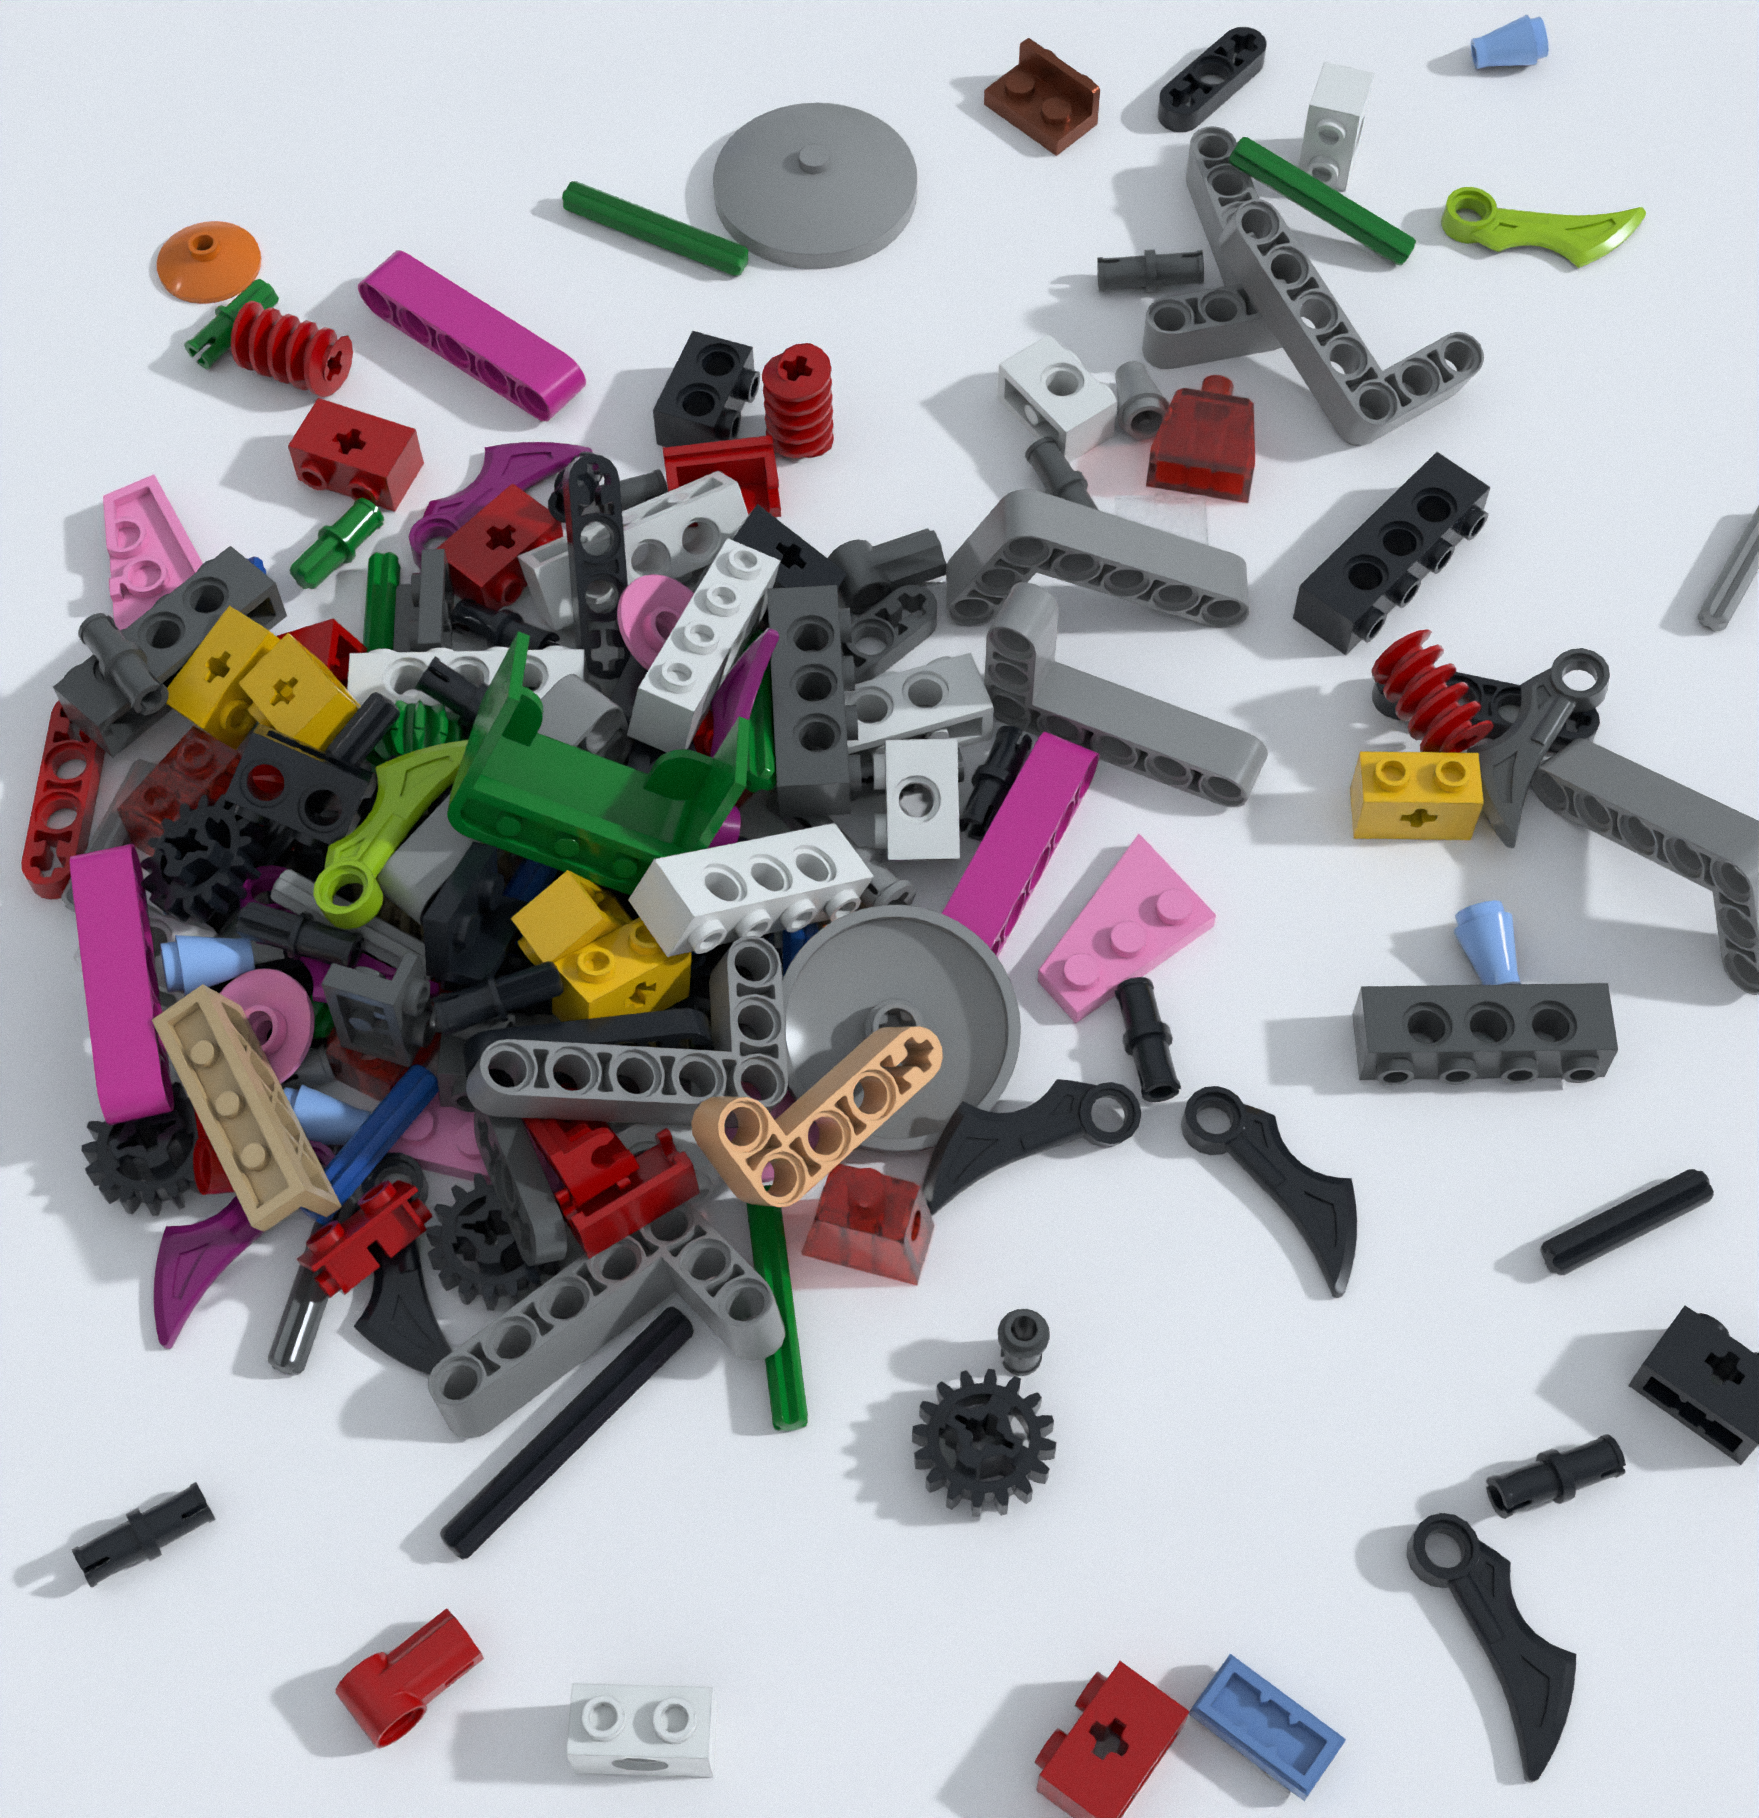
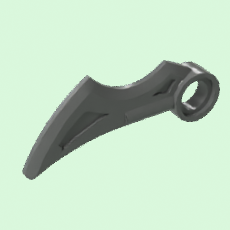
(1513, 757)

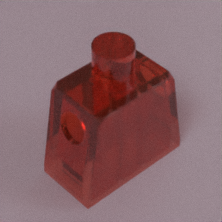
(1205, 443)
(871, 1224)

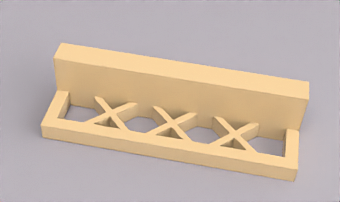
(243, 1109)

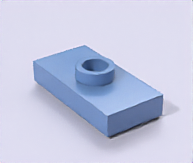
(1267, 1727)

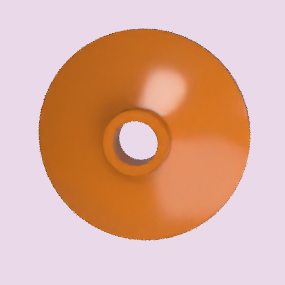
(208, 262)

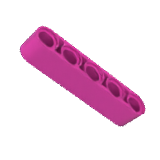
(472, 335)
(1022, 839)
(120, 984)

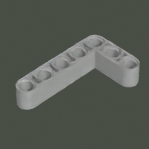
(1218, 320)
(1334, 335)
(1096, 551)
(1115, 721)
(1670, 827)
(426, 860)
(653, 1068)
(603, 1309)

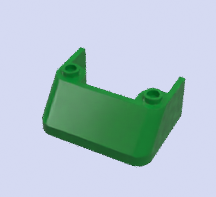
(578, 806)

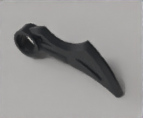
(985, 1141)
(1315, 1203)
(399, 1308)
(1531, 1670)

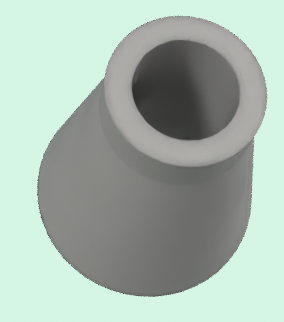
(1140, 402)

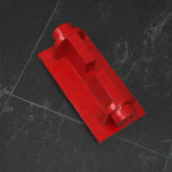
(343, 1247)

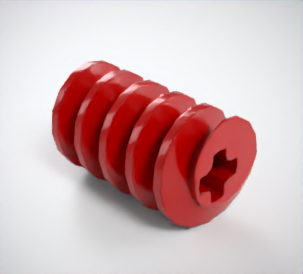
(290, 349)
(799, 401)
(1425, 697)

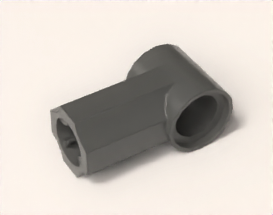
(882, 568)

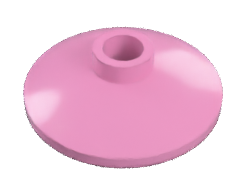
(649, 613)
(276, 1002)

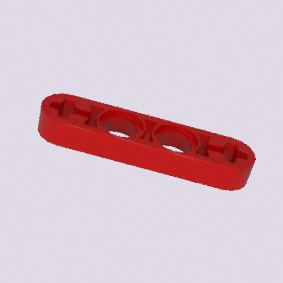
(56, 794)

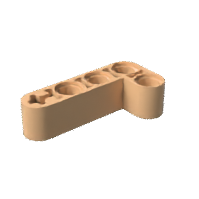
(828, 1104)

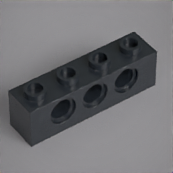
(1392, 554)

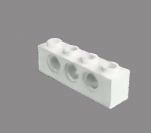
(710, 501)
(703, 647)
(397, 672)
(947, 683)
(750, 889)

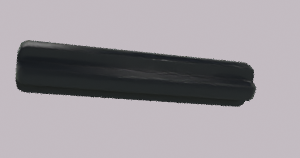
(1626, 1221)

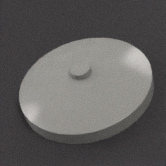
(815, 185)
(903, 971)

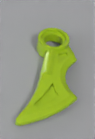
(1574, 236)
(404, 793)

